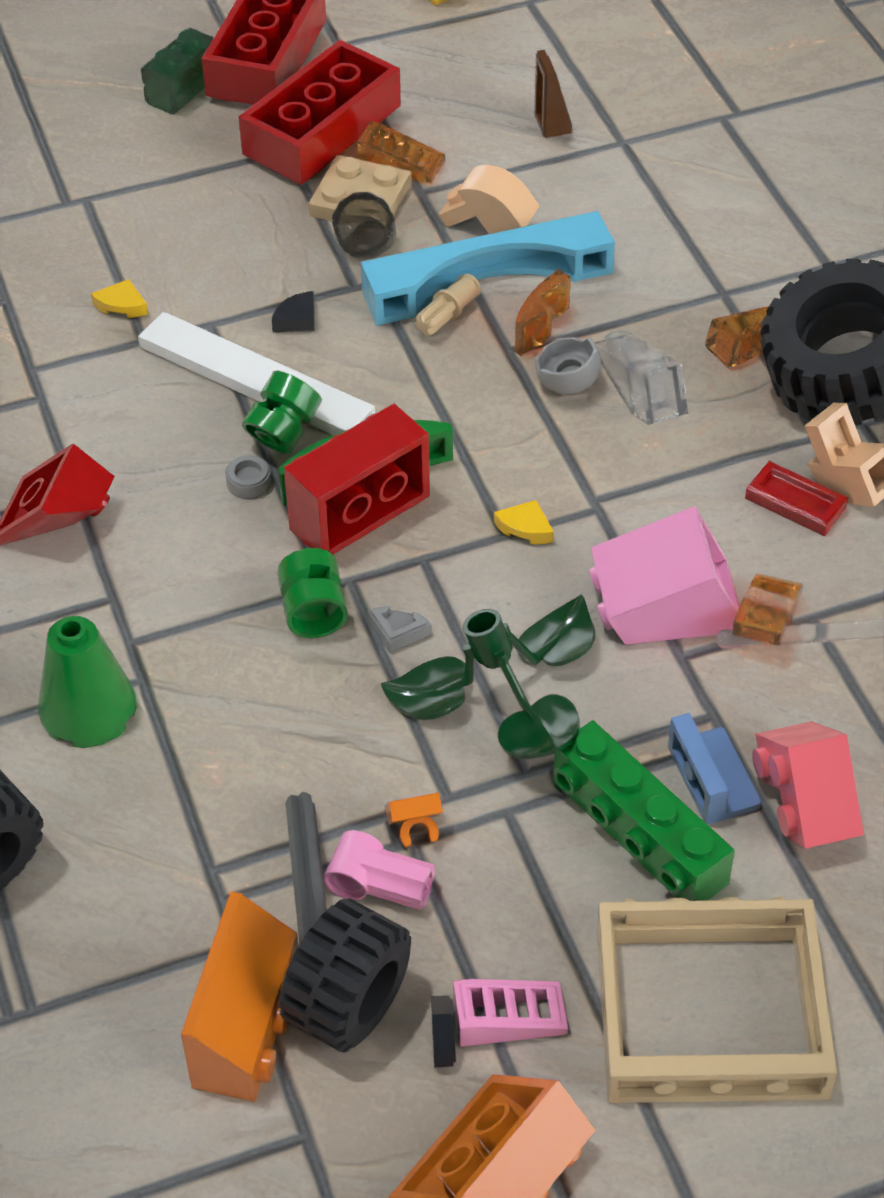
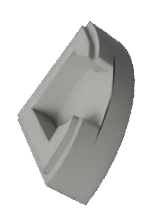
(398, 628)

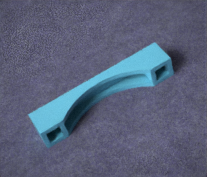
(405, 282)

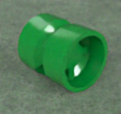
(284, 407)
(312, 593)

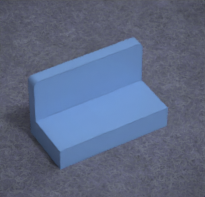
(711, 770)

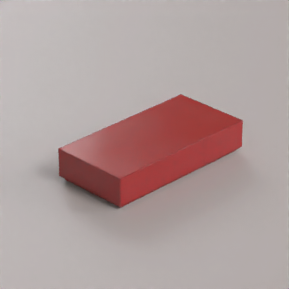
(796, 498)

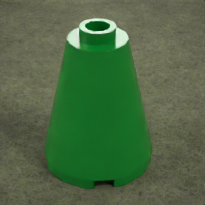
(83, 686)

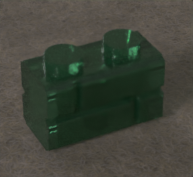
(176, 72)

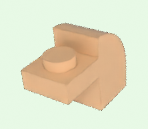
(493, 197)
(843, 460)

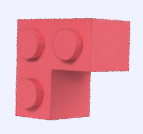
(814, 781)

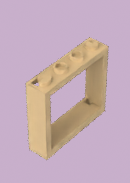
(717, 1076)

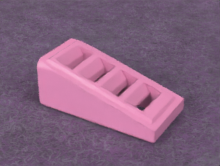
(493, 1029)

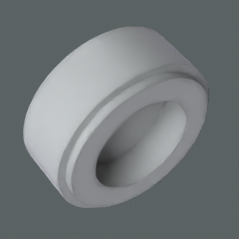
(248, 477)

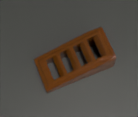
(549, 102)

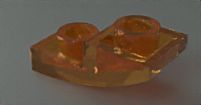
(543, 304)
(767, 609)

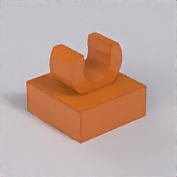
(415, 812)

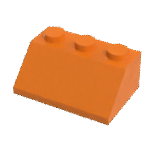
(237, 1002)
(502, 1143)

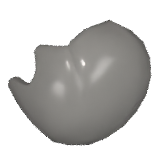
(568, 365)

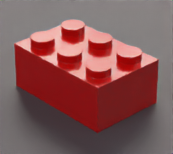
(358, 480)

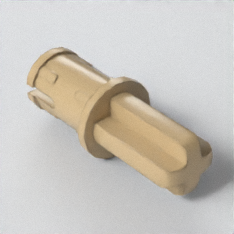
(447, 304)

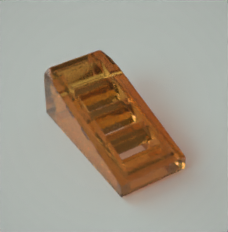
(389, 147)
(736, 336)

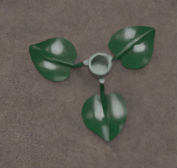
(528, 734)

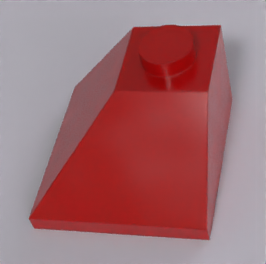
(56, 495)

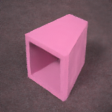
(665, 581)

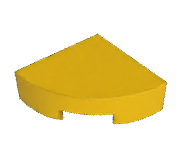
(120, 299)
(525, 522)

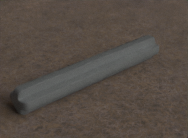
(305, 861)

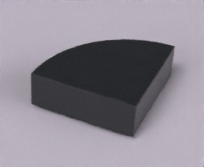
(295, 314)
(443, 1031)

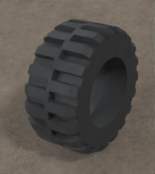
(811, 314)

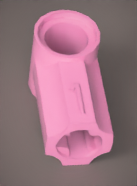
(364, 868)

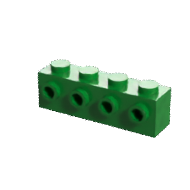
(643, 815)

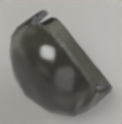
(364, 225)

